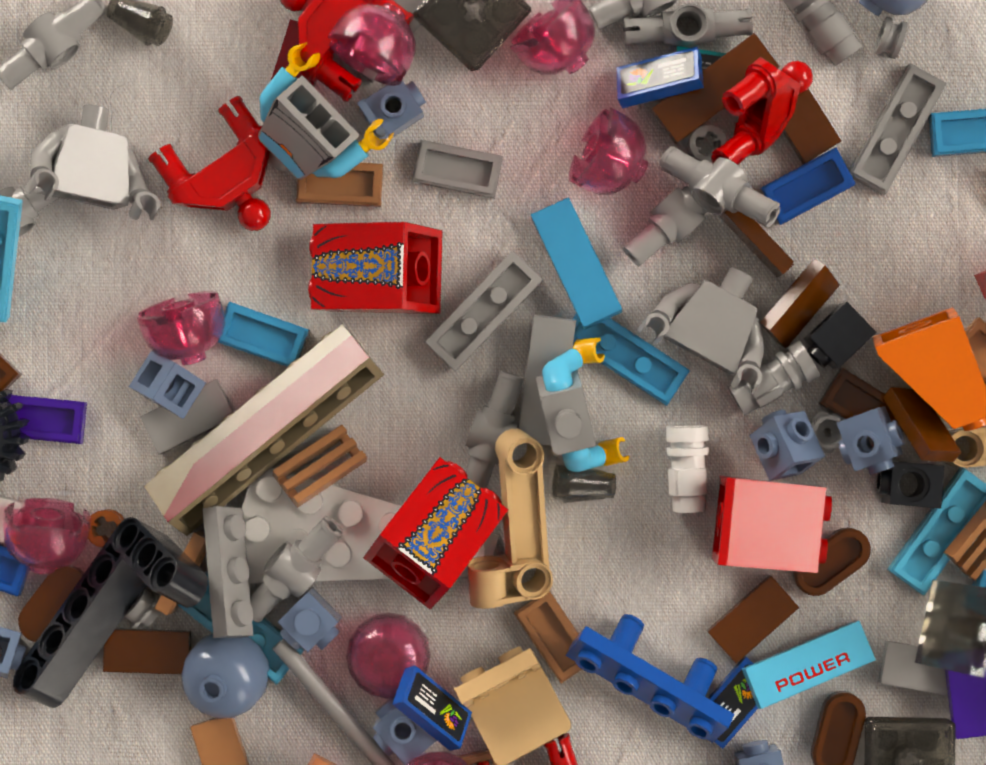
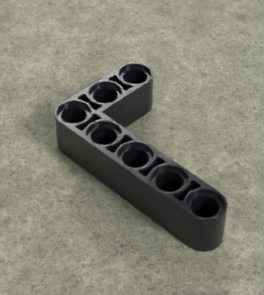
(124, 566)

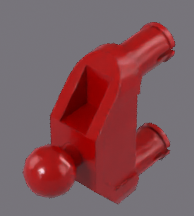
(314, 27)
(764, 107)
(226, 180)

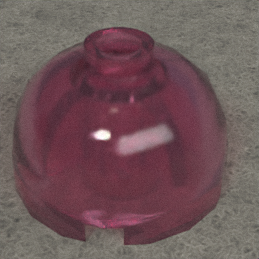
(375, 39)
(556, 39)
(611, 155)
(183, 327)
(45, 533)
(383, 650)

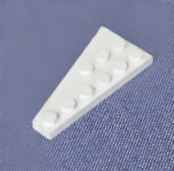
(275, 519)

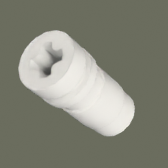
(688, 472)

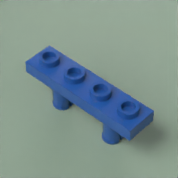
(636, 677)

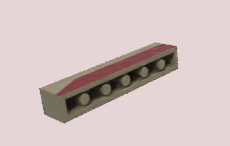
(263, 429)

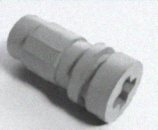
(827, 28)
(778, 376)

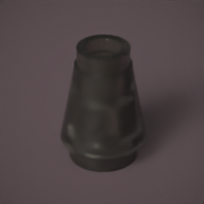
(142, 20)
(582, 485)

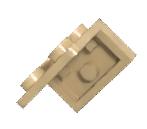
(513, 706)

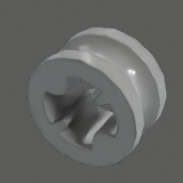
(890, 38)
(699, 134)

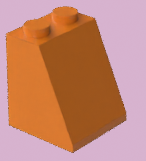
(938, 366)

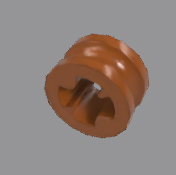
(109, 515)

